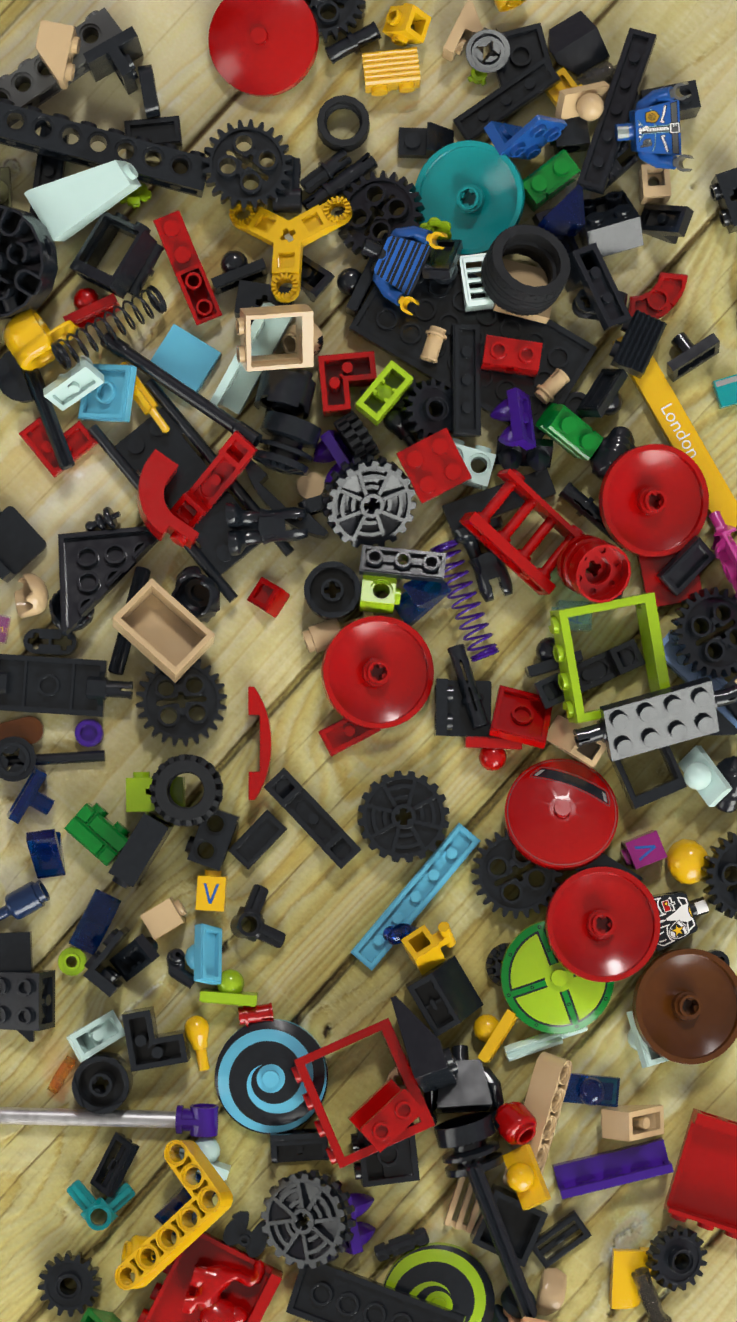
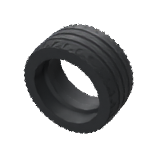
(540, 247)

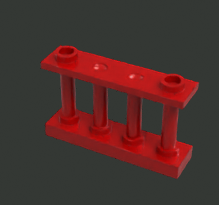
(499, 541)

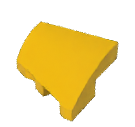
(622, 1289)

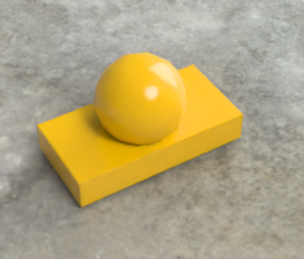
(493, 1033)
(525, 1177)

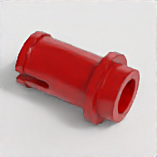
(255, 1014)

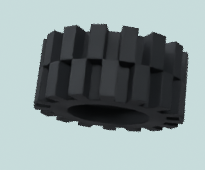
(356, 435)

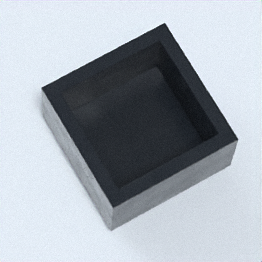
(521, 1224)

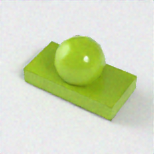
(229, 991)

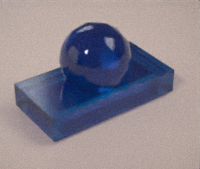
(593, 1090)

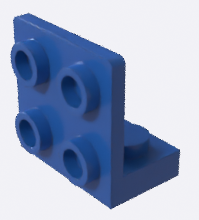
(527, 140)

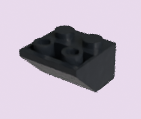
(611, 224)
(444, 996)

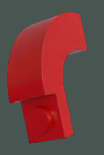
(151, 504)

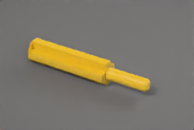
(147, 403)

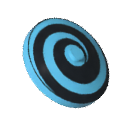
(257, 1077)

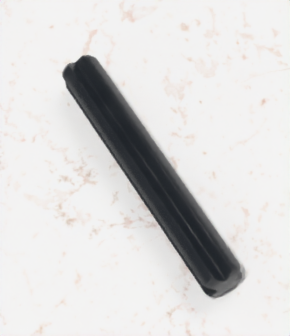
(49, 420)
(122, 645)

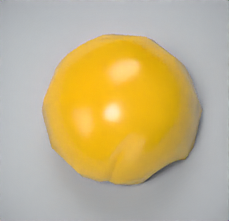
(686, 860)

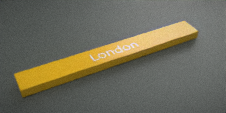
(683, 436)

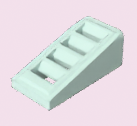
(476, 303)

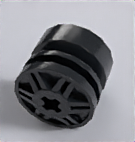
(286, 443)
(467, 1139)

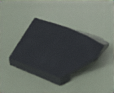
(577, 44)

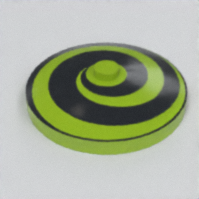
(447, 1278)

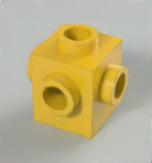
(406, 24)

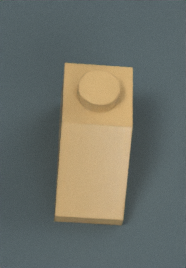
(632, 1122)

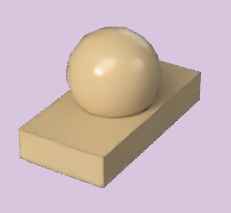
(582, 101)

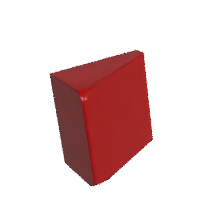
(268, 597)

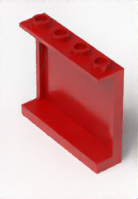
(706, 1175)
(210, 1251)

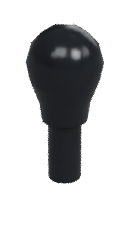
(394, 423)

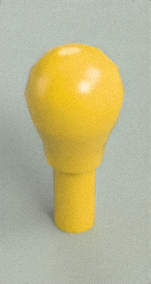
(197, 1033)

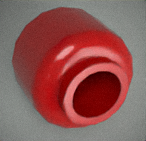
(515, 1123)

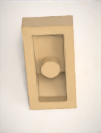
(465, 26)

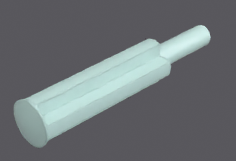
(536, 1044)

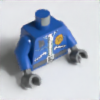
(656, 128)

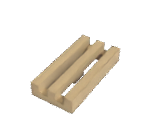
(459, 1223)

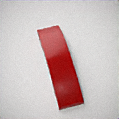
(215, 480)
(257, 708)

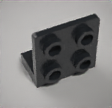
(452, 716)
(105, 978)
(27, 1000)

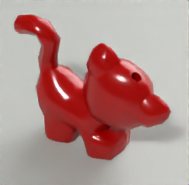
(210, 1284)

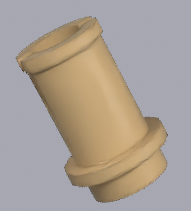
(433, 343)
(551, 386)

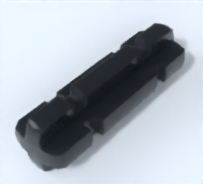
(401, 1244)

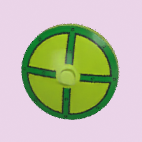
(544, 990)

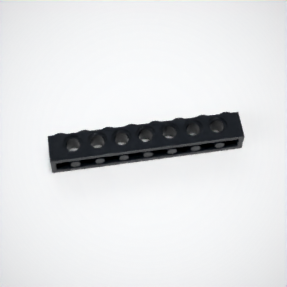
(82, 154)

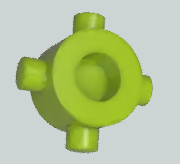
(477, 77)

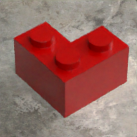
(341, 372)

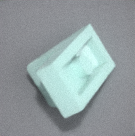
(96, 1035)

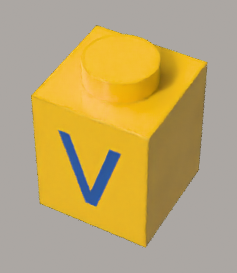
(211, 891)

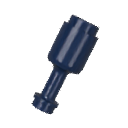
(25, 900)

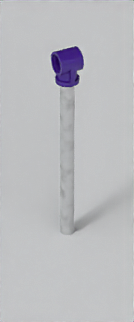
(198, 1119)

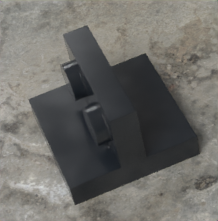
(118, 57)

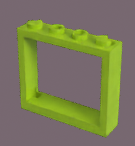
(564, 651)

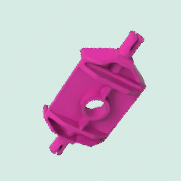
(725, 547)

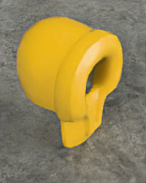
(31, 339)

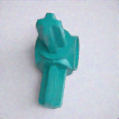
(88, 1203)

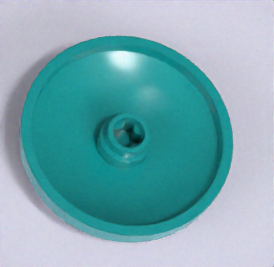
(473, 192)

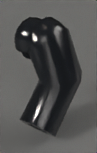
(177, 968)

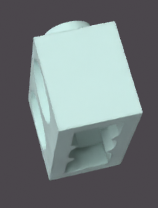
(482, 453)

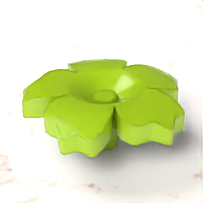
(141, 193)

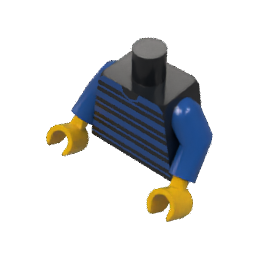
(400, 261)

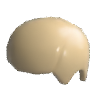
(32, 597)

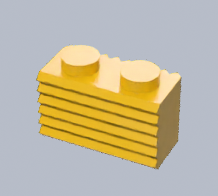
(391, 71)

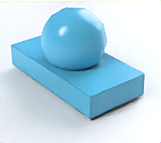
(206, 954)

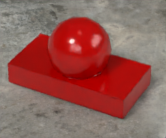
(89, 306)
(492, 754)

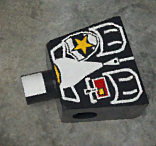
(677, 916)

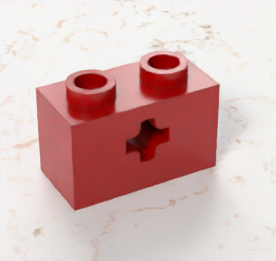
(511, 356)

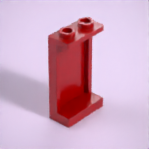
(386, 1114)

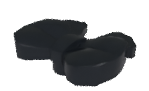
(236, 1233)

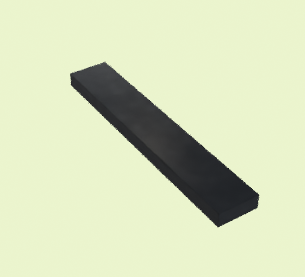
(618, 103)

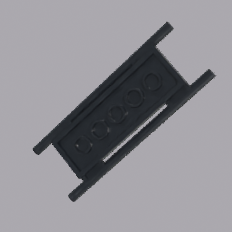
(213, 531)

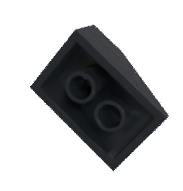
(430, 1061)

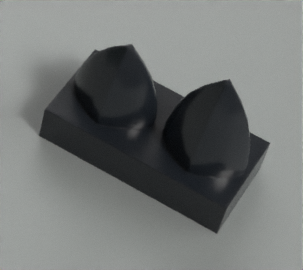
(516, 456)

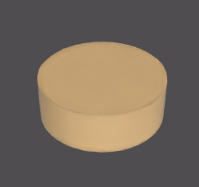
(310, 485)

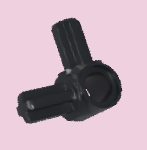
(258, 928)

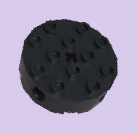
(26, 262)

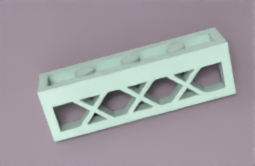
(237, 382)

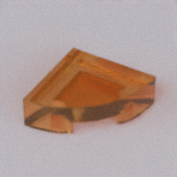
(61, 1074)

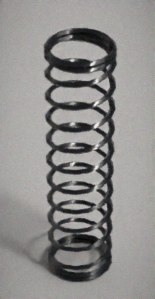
(63, 357)

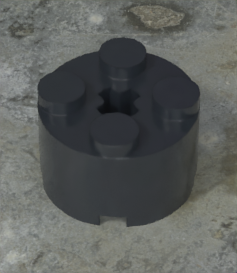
(286, 392)
(319, 581)
(95, 1096)

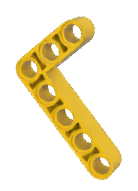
(181, 1221)

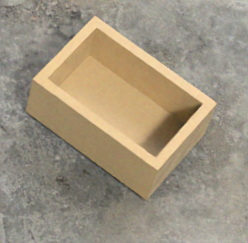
(163, 630)

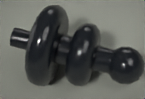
(101, 521)

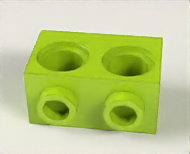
(372, 584)

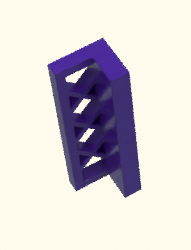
(612, 1168)

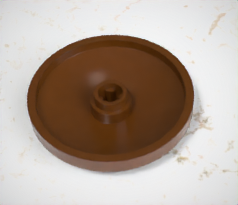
(686, 1006)

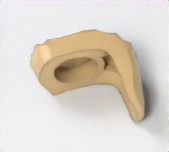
(551, 1291)

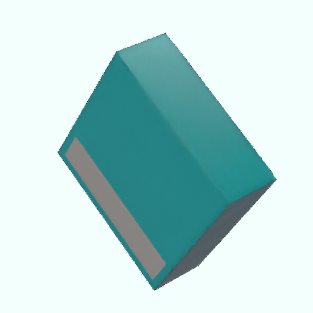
(726, 391)

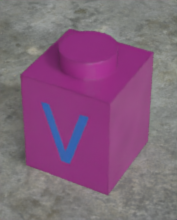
(643, 850)

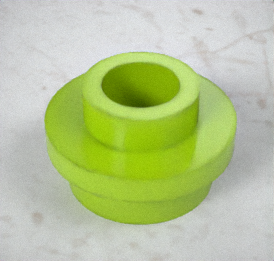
(80, 957)

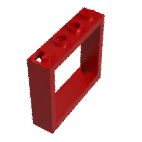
(313, 1101)

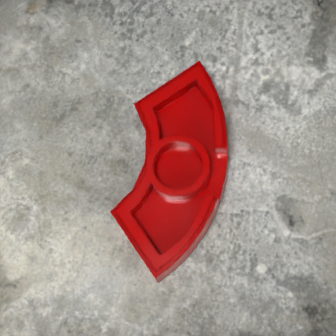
(661, 297)

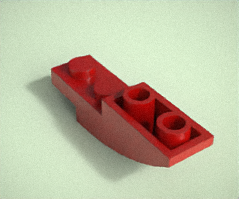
(187, 267)

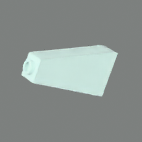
(80, 198)

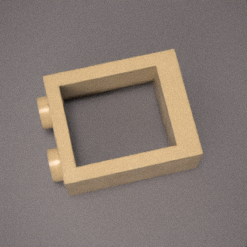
(304, 338)

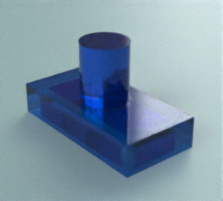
(31, 797)

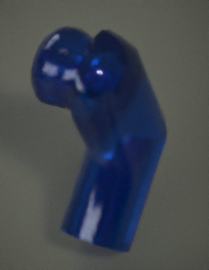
(395, 934)

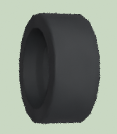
(349, 103)

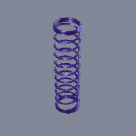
(492, 647)

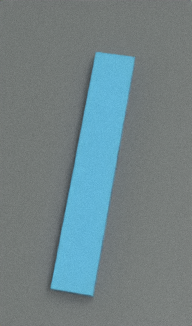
(416, 893)

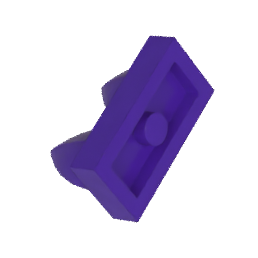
(518, 411)
(330, 449)
(362, 1231)

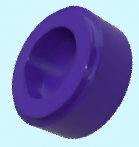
(89, 733)

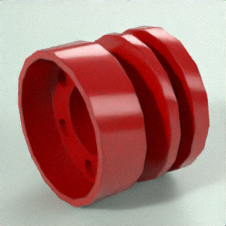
(594, 568)

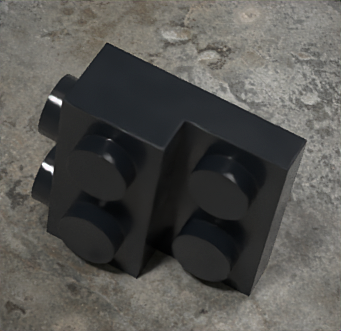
(391, 1166)

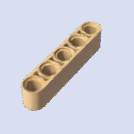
(545, 1102)

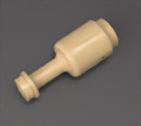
(320, 634)

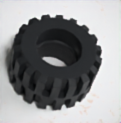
(168, 772)

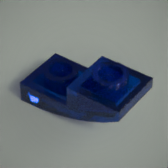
(94, 921)

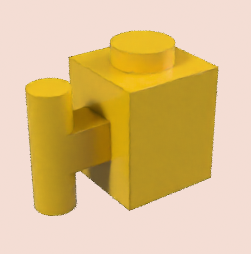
(425, 948)

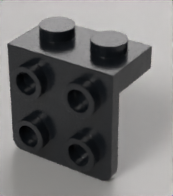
(17, 543)

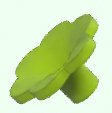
(436, 225)

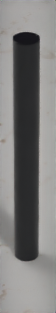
(63, 758)

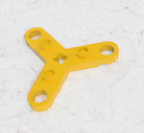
(304, 230)

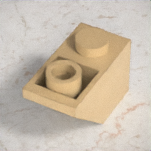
(56, 48)
(562, 736)

